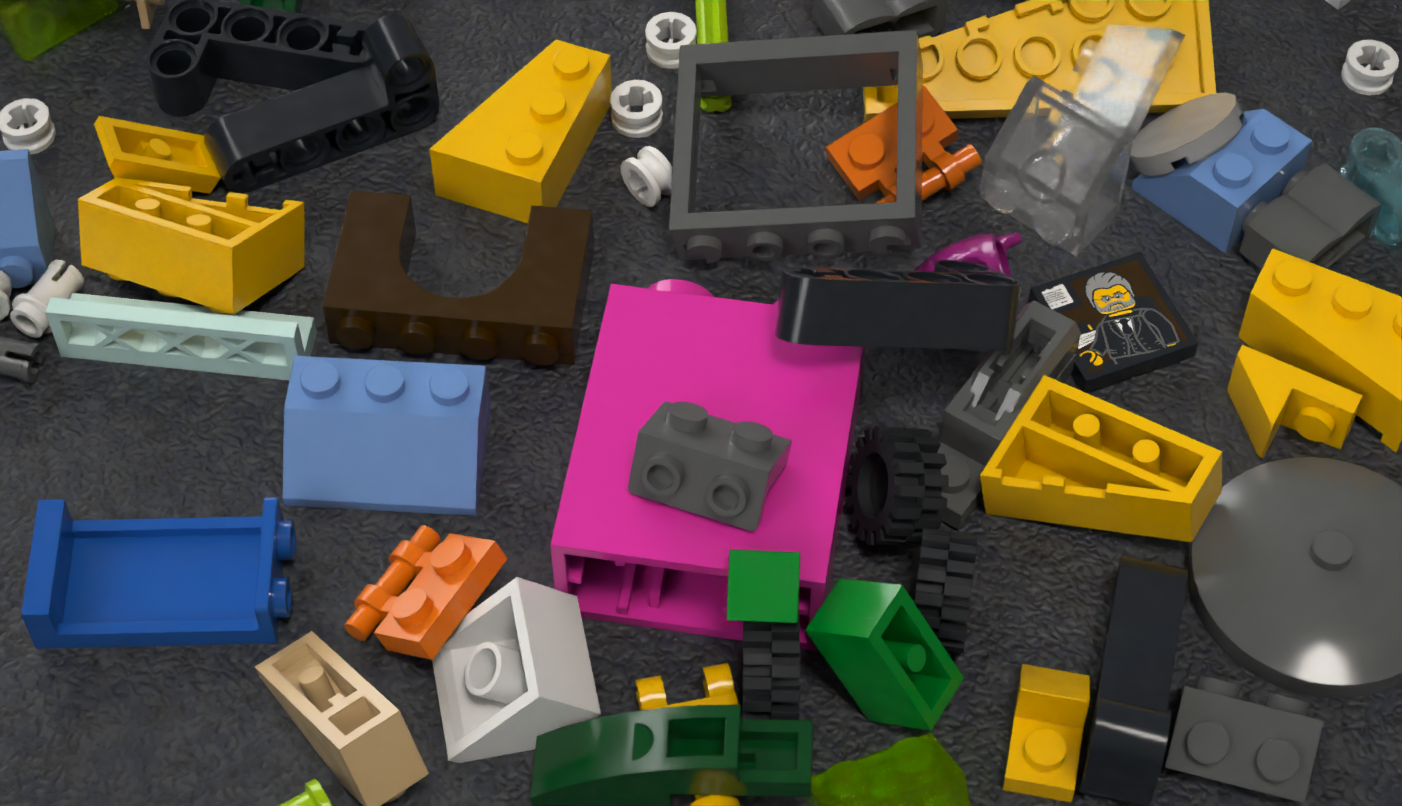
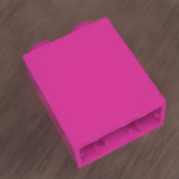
(667, 565)

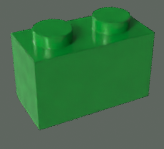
(885, 653)

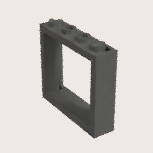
(791, 67)

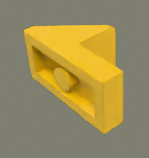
(157, 154)
(1279, 394)
(1047, 733)

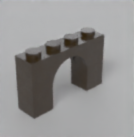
(524, 319)

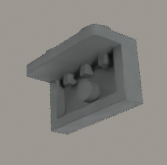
(707, 464)
(1243, 741)

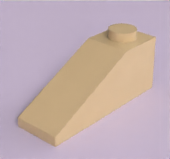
(344, 720)

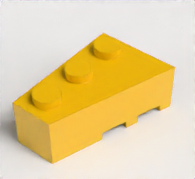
(527, 134)
(189, 245)
(1332, 331)
(1100, 468)

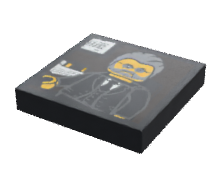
(1122, 319)

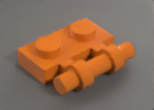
(869, 154)
(443, 590)

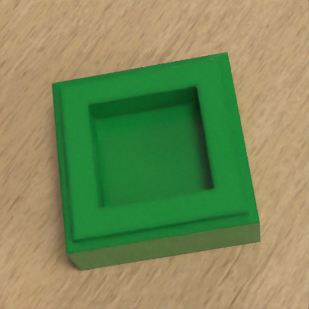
(763, 586)

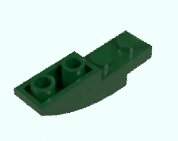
(670, 751)

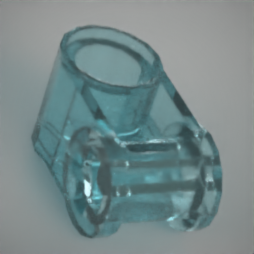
(1379, 178)

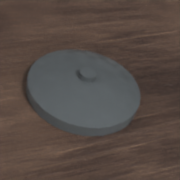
(1305, 576)

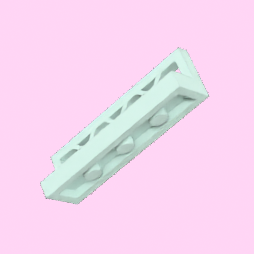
(179, 335)

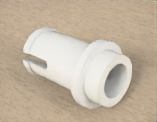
(30, 308)

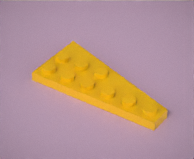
(991, 59)

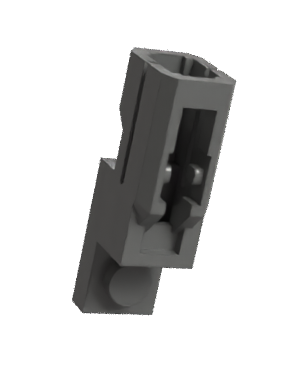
(994, 398)

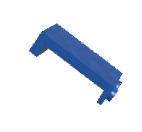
(157, 579)

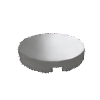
(1187, 131)

